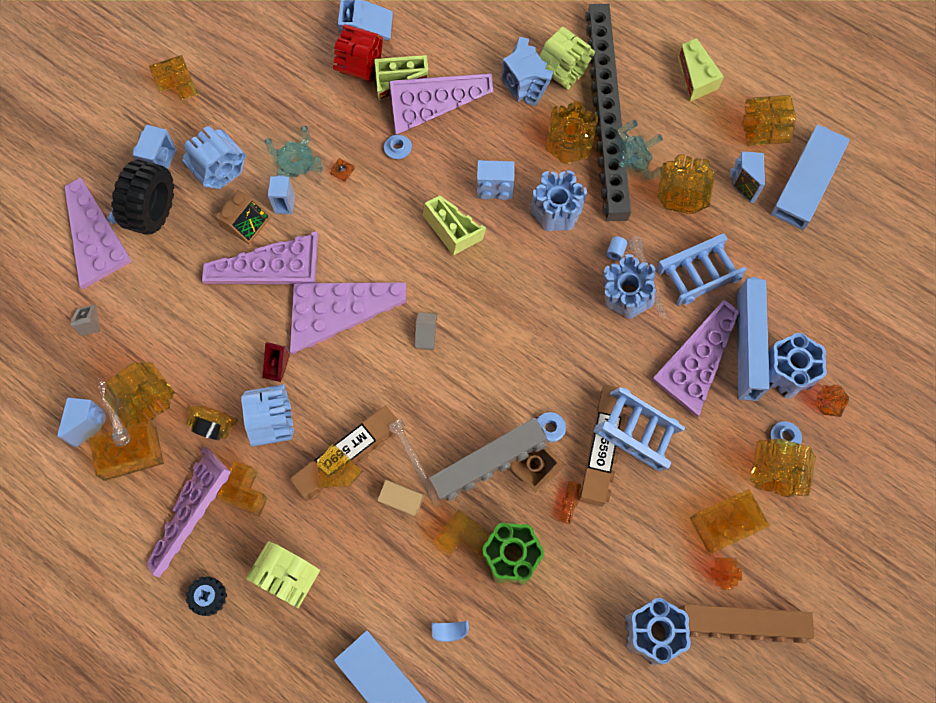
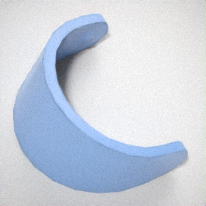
(449, 631)

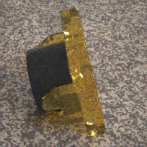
(209, 422)

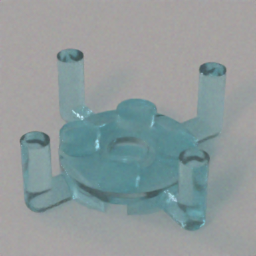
(293, 150)
(635, 151)

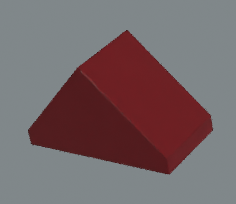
(275, 361)

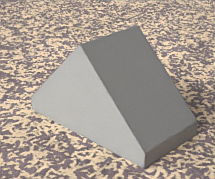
(86, 320)
(425, 331)

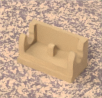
(401, 497)

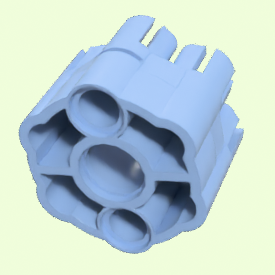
(214, 161)
(560, 190)
(634, 274)
(806, 354)
(266, 415)
(676, 631)

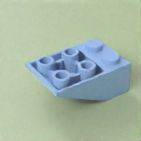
(365, 16)

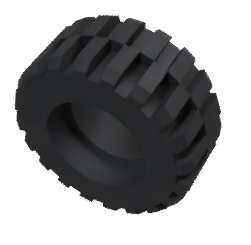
(142, 197)

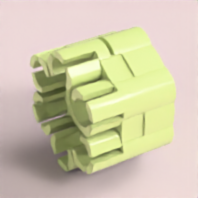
(563, 55)
(285, 570)

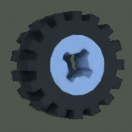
(212, 600)

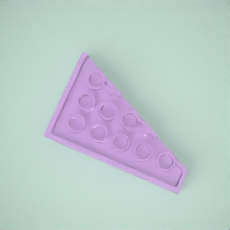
(329, 308)

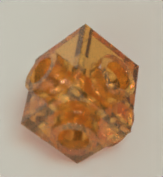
(832, 400)
(726, 565)

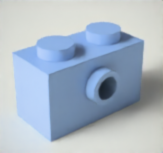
(281, 194)

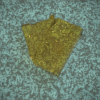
(337, 469)

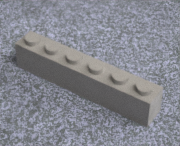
(489, 459)

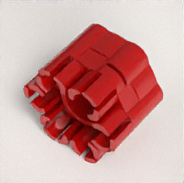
(359, 52)

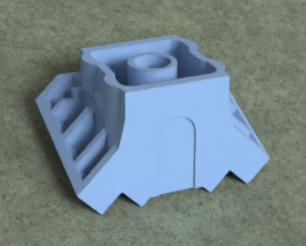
(525, 73)

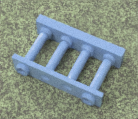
(701, 253)
(625, 439)

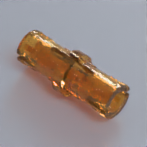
(569, 502)

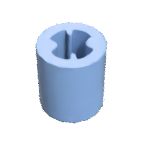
(616, 248)

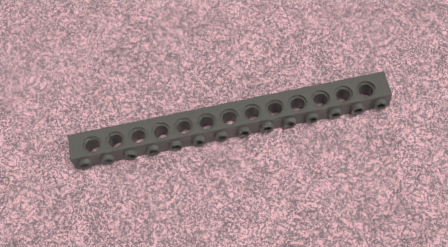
(607, 96)

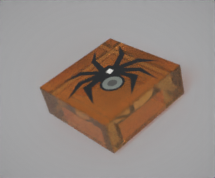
(341, 169)

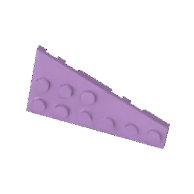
(426, 98)
(94, 241)
(272, 264)
(694, 365)
(189, 508)

